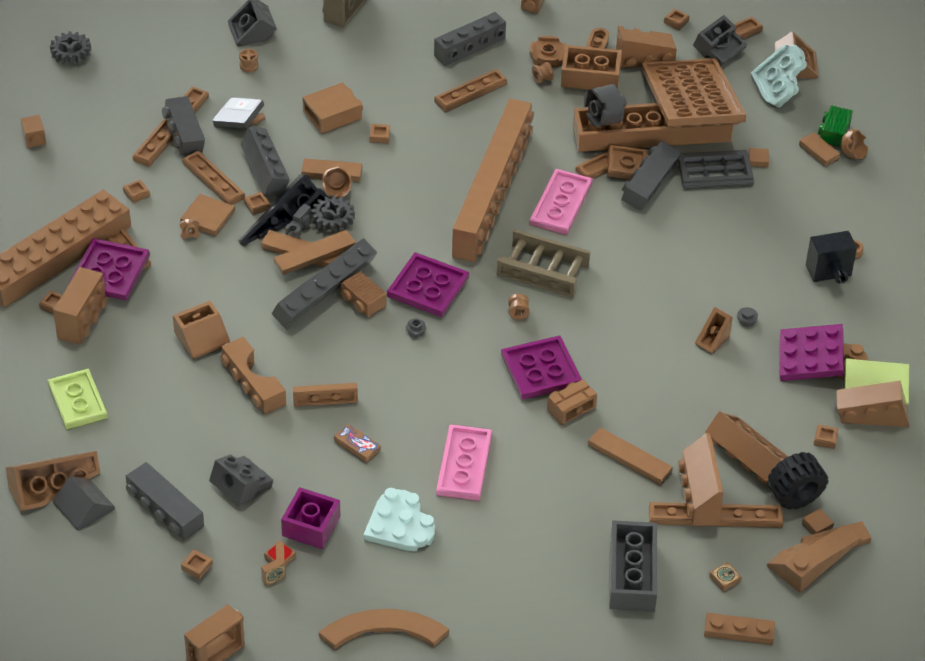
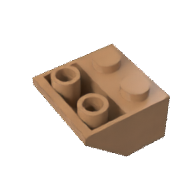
(200, 329)

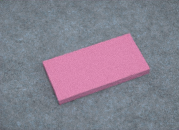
(561, 201)
(464, 462)

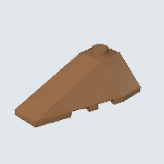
(40, 481)
(811, 558)

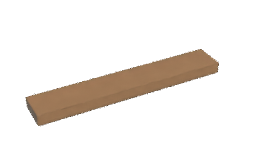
(160, 137)
(731, 515)

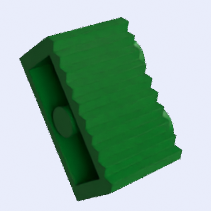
(835, 125)

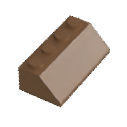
(745, 444)
(701, 482)

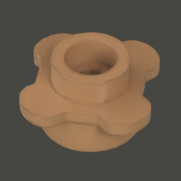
(189, 223)

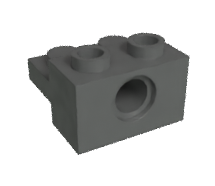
(720, 41)
(239, 478)

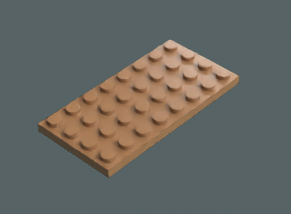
(693, 92)

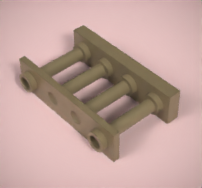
(538, 276)

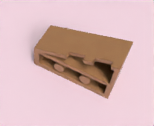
(644, 47)
(874, 405)

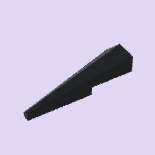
(281, 212)

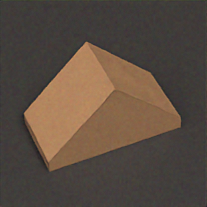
(715, 331)

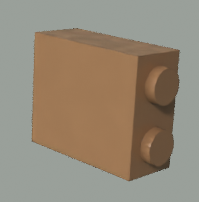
(332, 107)

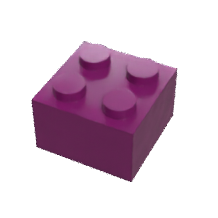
(310, 518)

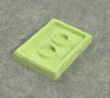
(866, 372)
(77, 399)

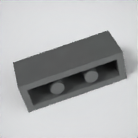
(183, 125)

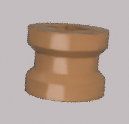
(248, 60)
(542, 73)
(518, 306)

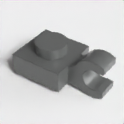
(301, 219)

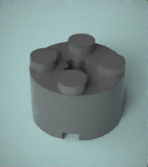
(604, 105)

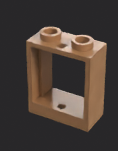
(216, 636)

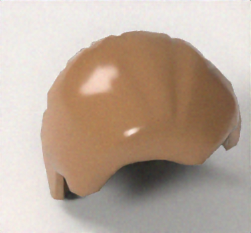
(336, 182)

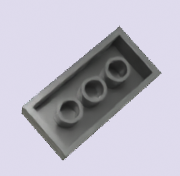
(633, 566)

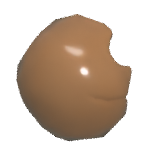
(853, 144)

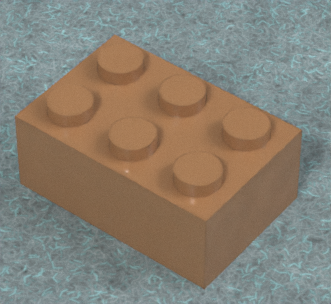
(590, 67)
(80, 305)

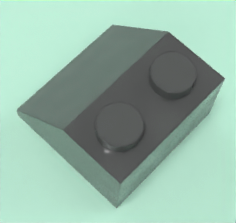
(252, 23)

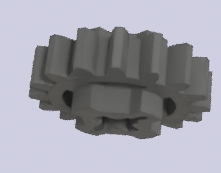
(70, 47)
(333, 214)

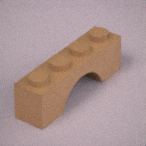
(265, 392)

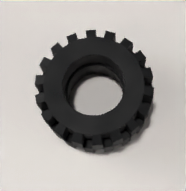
(797, 480)

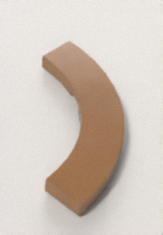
(383, 621)

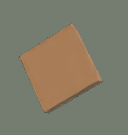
(623, 161)
(210, 213)

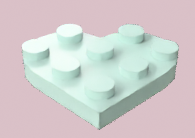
(778, 74)
(399, 522)

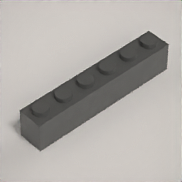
(323, 283)

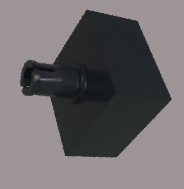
(831, 256)

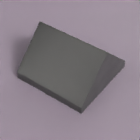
(82, 502)

